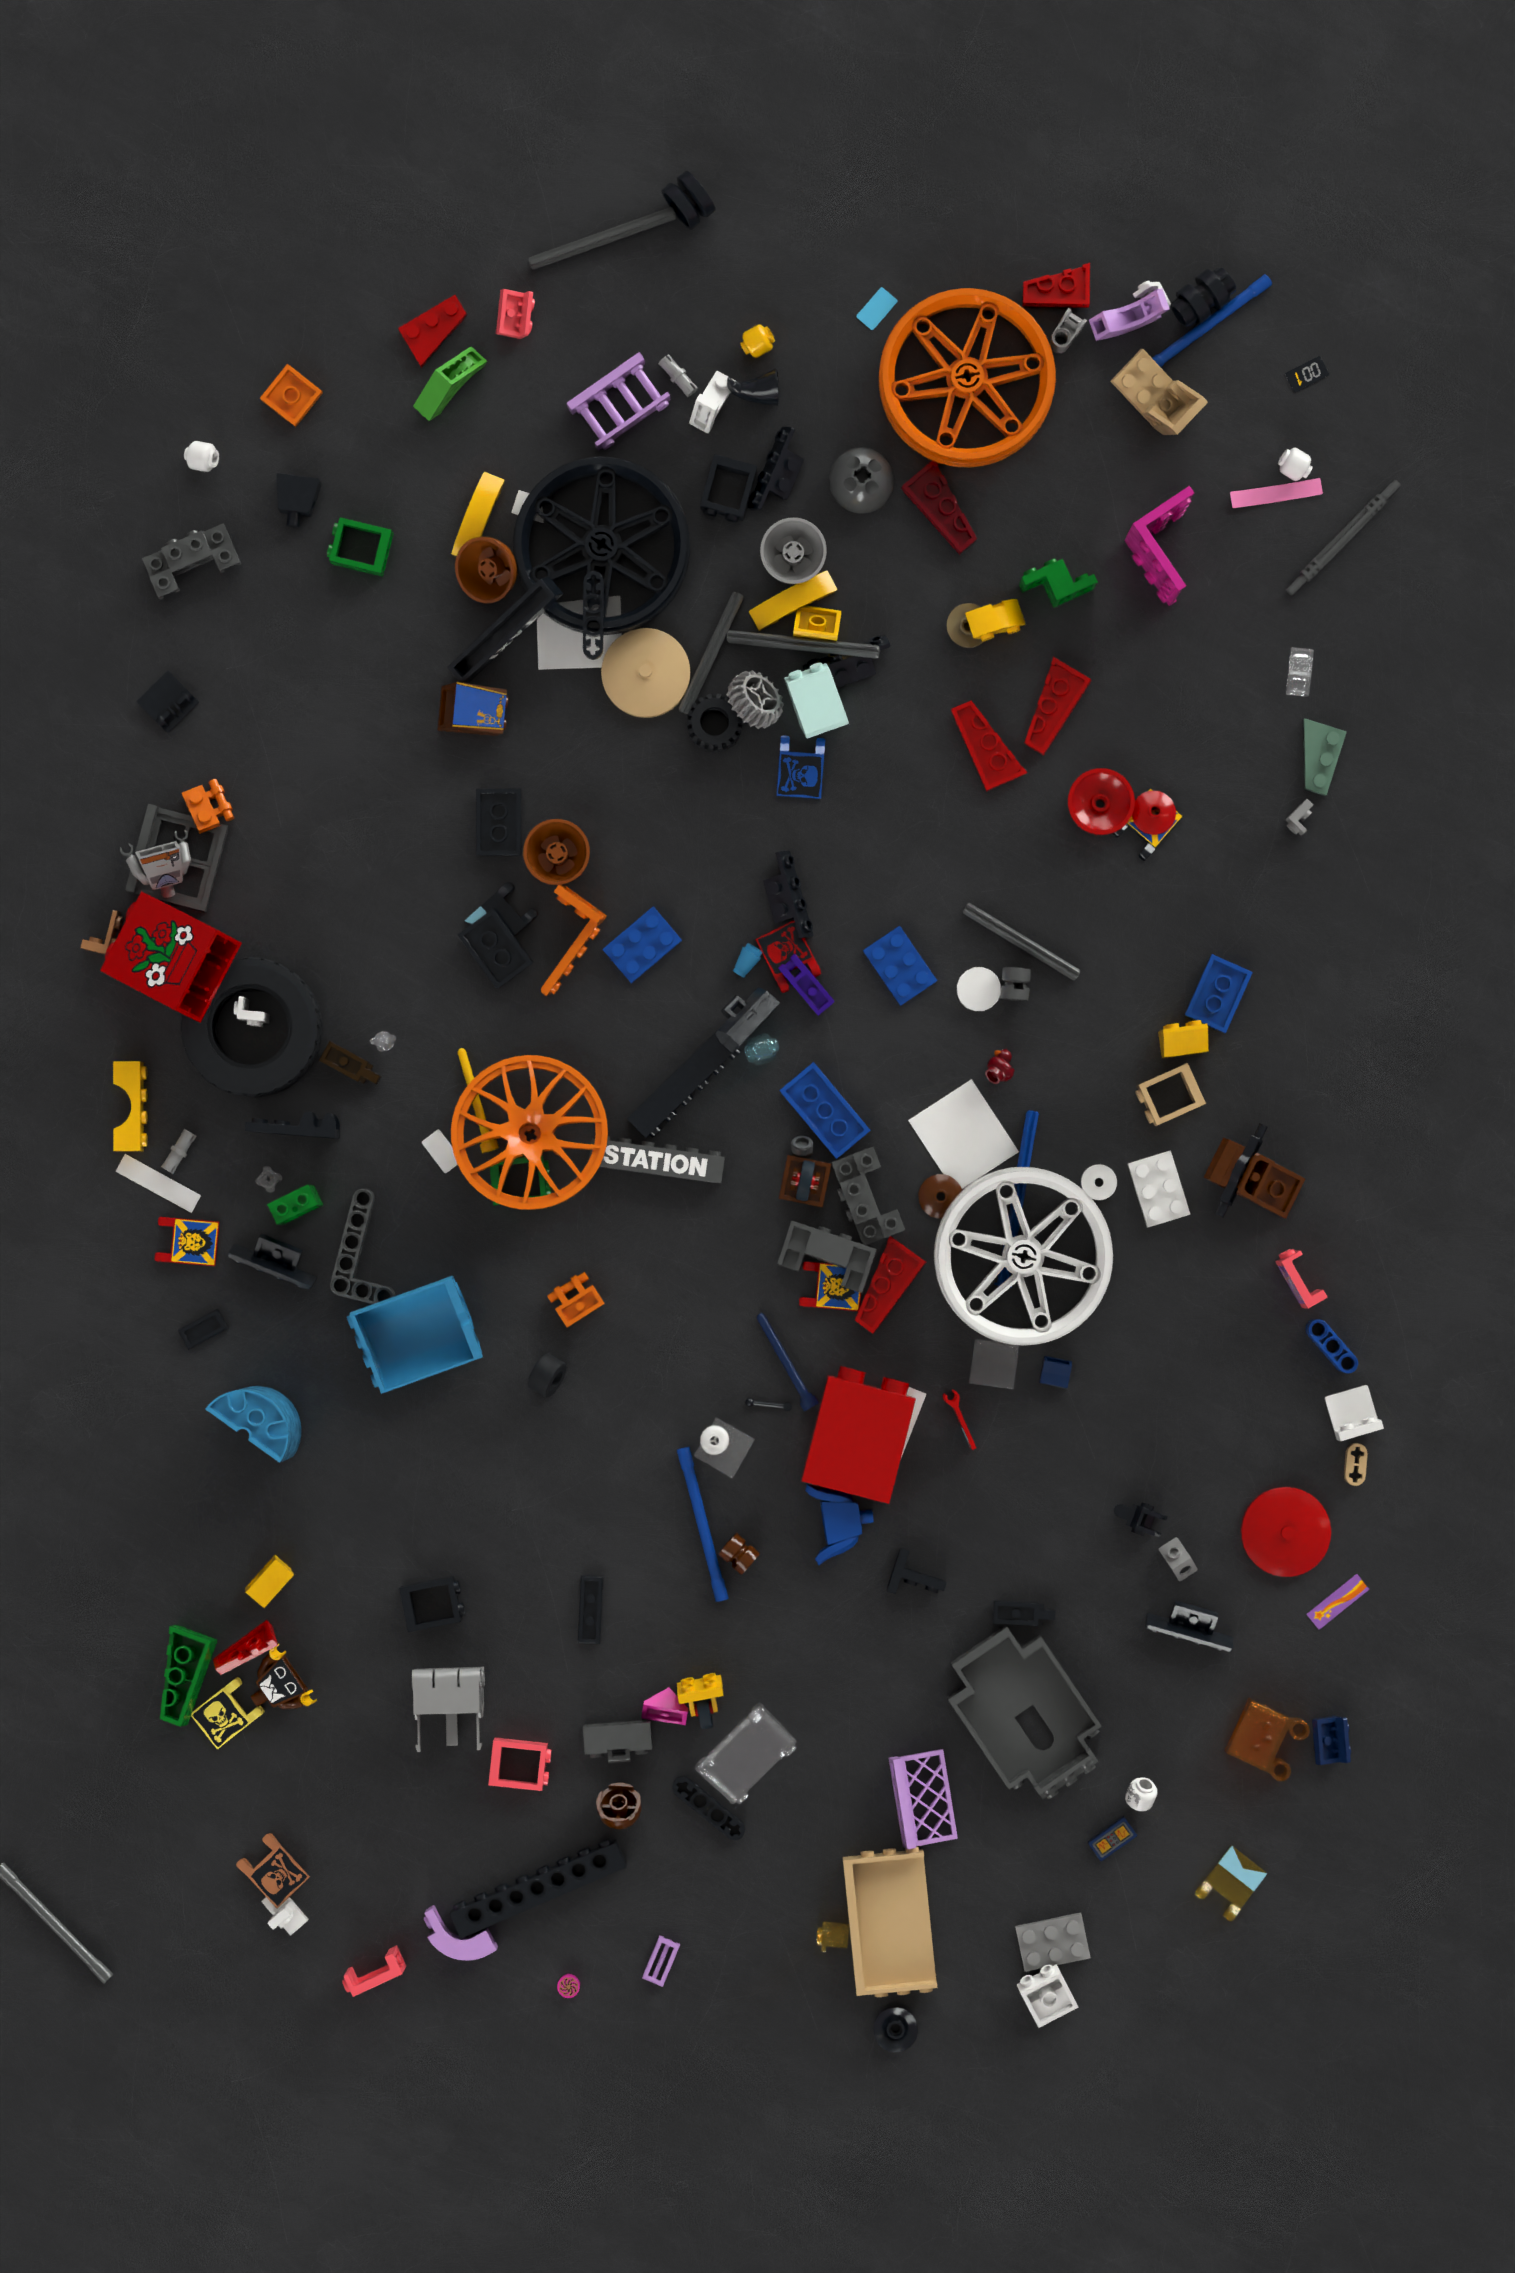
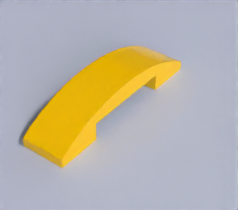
(478, 510)
(792, 600)

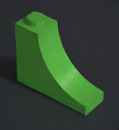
(447, 381)

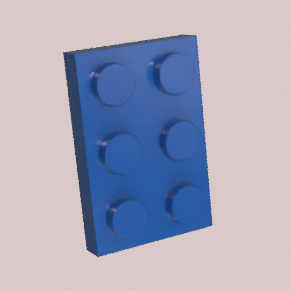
(642, 944)
(900, 965)
(1218, 993)

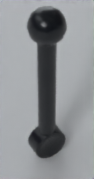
(786, 1406)

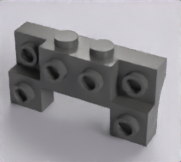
(188, 553)
(860, 1200)
(829, 1248)

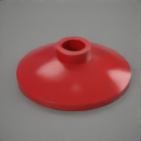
(1149, 822)

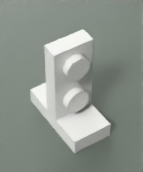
(710, 402)
(286, 1916)

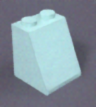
(816, 700)

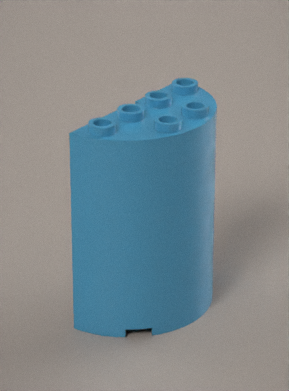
(415, 1334)
(266, 1416)

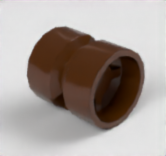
(738, 1553)

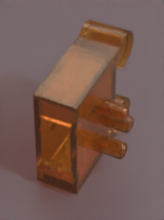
(1260, 1736)

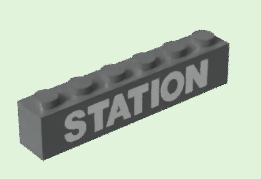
(663, 1161)

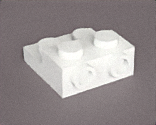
(1047, 1995)

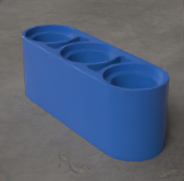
(1341, 1351)

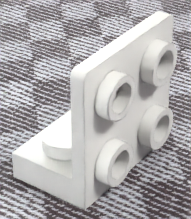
(1352, 1413)

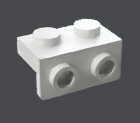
(252, 1018)

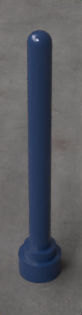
(807, 1399)

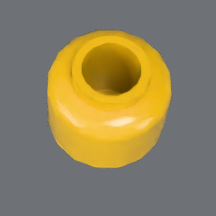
(757, 341)

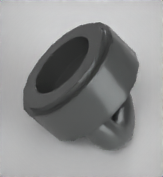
(802, 1146)

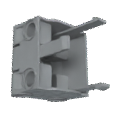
(448, 1693)

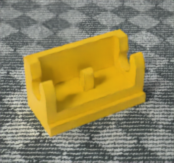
(269, 1581)

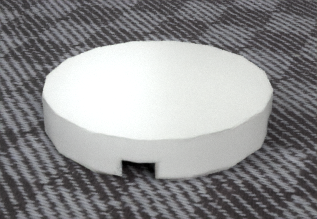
(978, 989)

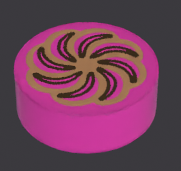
(568, 1986)

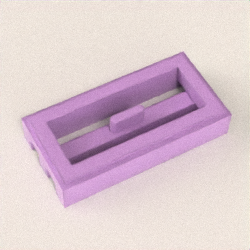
(668, 1943)

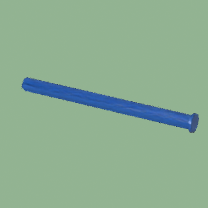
(1023, 1161)

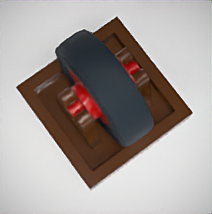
(805, 1181)

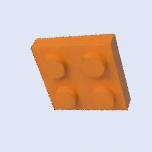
(291, 395)

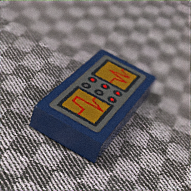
(1112, 1839)

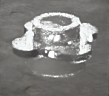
(383, 1041)
(262, 1179)

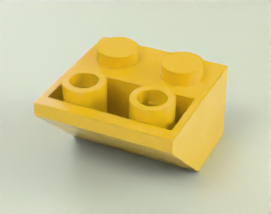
(1183, 1040)

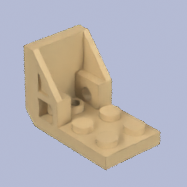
(1158, 398)

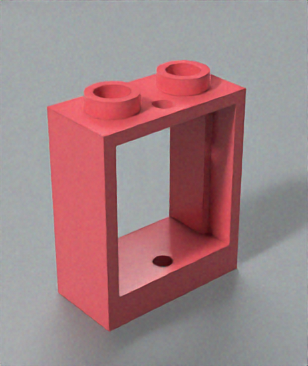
(545, 1757)

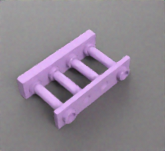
(616, 379)

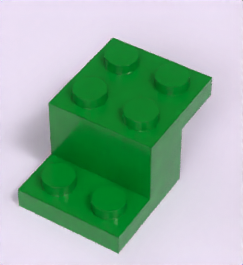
(1057, 582)

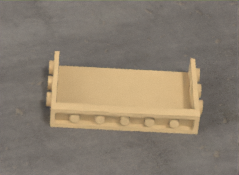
(889, 1922)

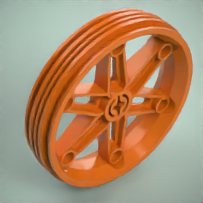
(975, 369)

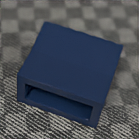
(1055, 1372)

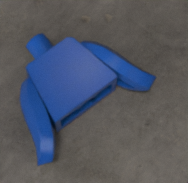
(840, 1521)

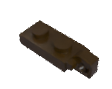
(348, 1063)

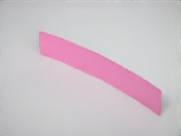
(1276, 493)

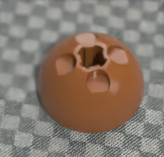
(478, 575)
(560, 840)

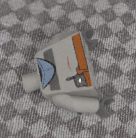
(161, 865)

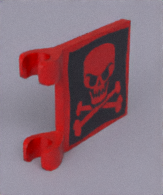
(780, 946)

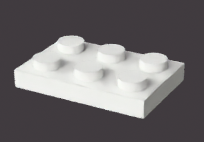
(1158, 1189)

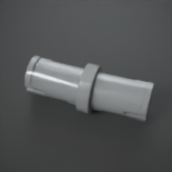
(678, 375)
(178, 1151)

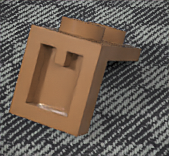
(95, 944)

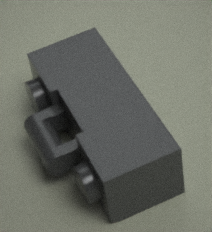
(618, 1735)

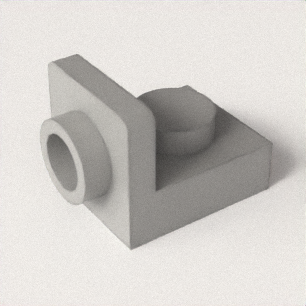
(1301, 813)

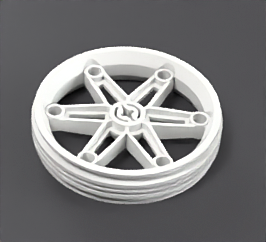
(1098, 1282)

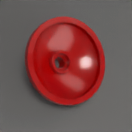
(1110, 789)

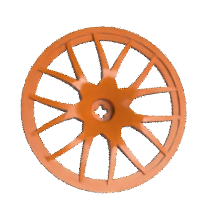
(525, 1121)

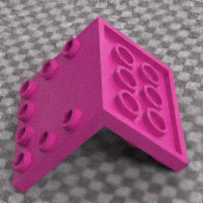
(1148, 552)

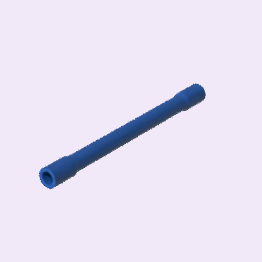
(1252, 291)
(717, 1581)

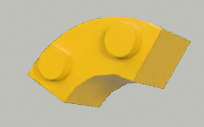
(995, 619)

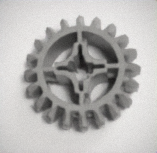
(755, 699)

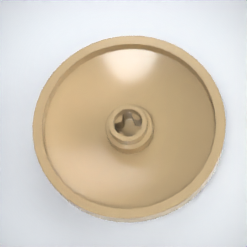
(645, 672)

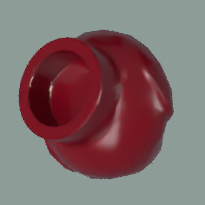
(999, 1067)

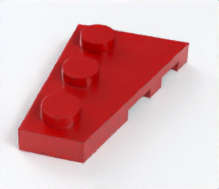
(1059, 290)

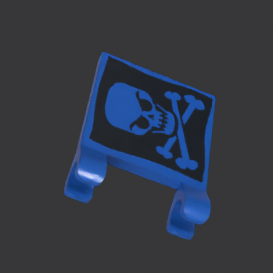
(800, 772)

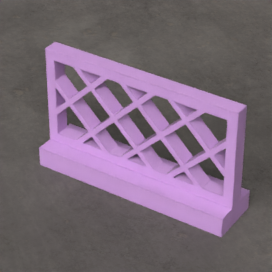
(905, 1806)

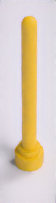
(489, 1145)

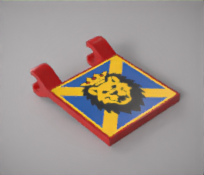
(192, 1241)
(829, 1289)

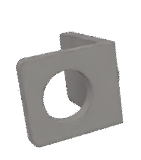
(1178, 1558)

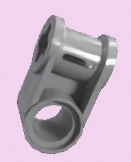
(1068, 328)

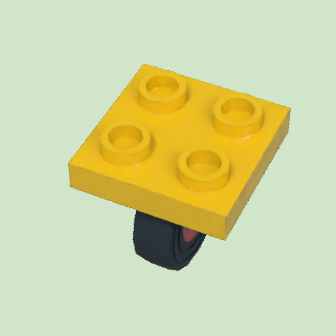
(701, 1691)

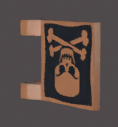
(276, 1874)

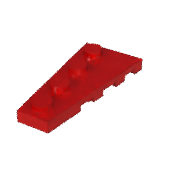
(1058, 699)
(989, 754)
(892, 1278)

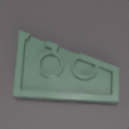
(1321, 753)

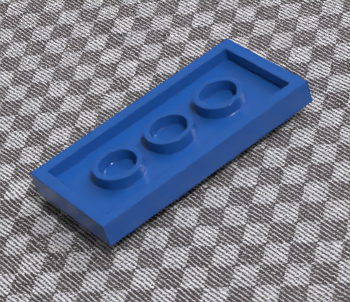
(824, 1110)

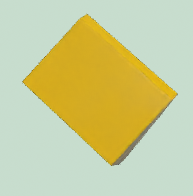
(817, 623)

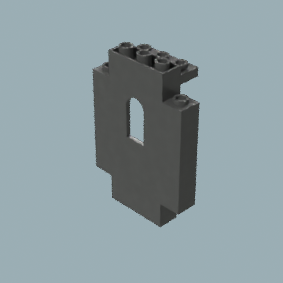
(1004, 1682)

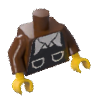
(280, 1683)

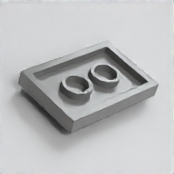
(1052, 1941)

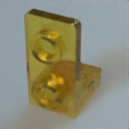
(832, 1935)

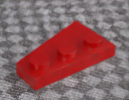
(431, 328)
(248, 1647)

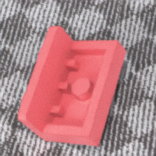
(515, 313)

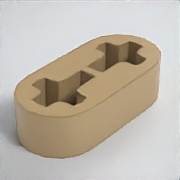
(1350, 1463)

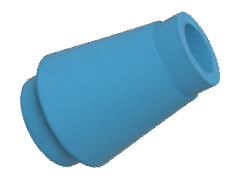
(747, 959)

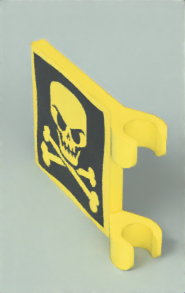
(223, 1716)

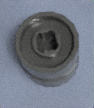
(1018, 976)

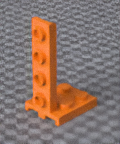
(578, 948)

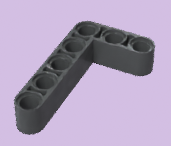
(355, 1253)

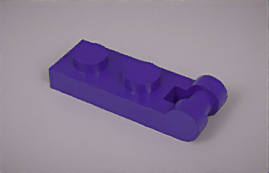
(807, 985)

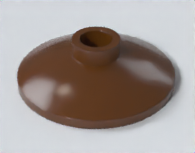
(929, 1190)

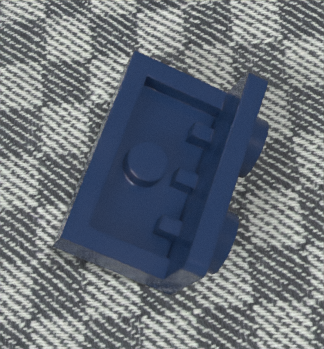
(1331, 1740)

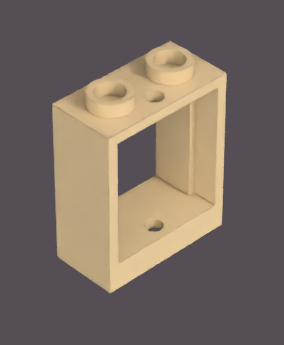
(1191, 1086)

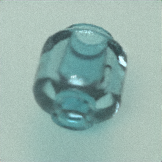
(761, 1049)

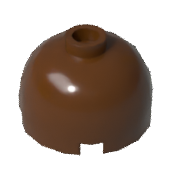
(619, 1805)

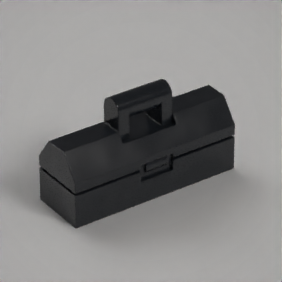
(752, 1015)

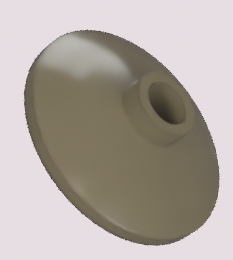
(955, 626)

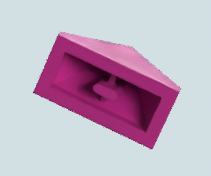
(665, 1708)

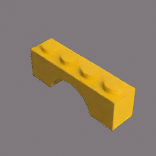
(131, 1077)

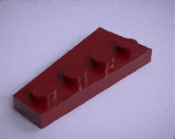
(935, 500)

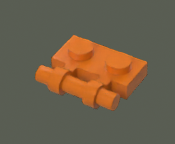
(201, 809)
(579, 1305)

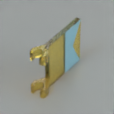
(1234, 1879)

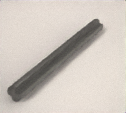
(711, 652)
(1021, 941)

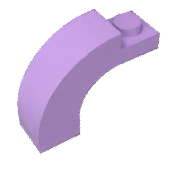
(1130, 317)
(448, 1943)

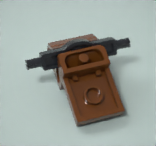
(1252, 1176)

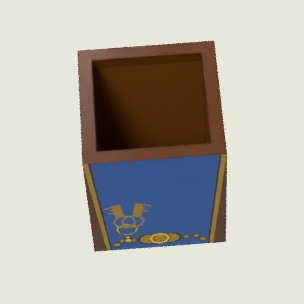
(472, 709)

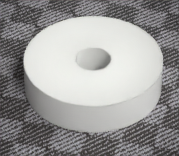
(1109, 1182)

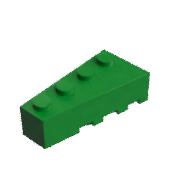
(186, 1668)

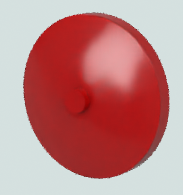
(1285, 1531)

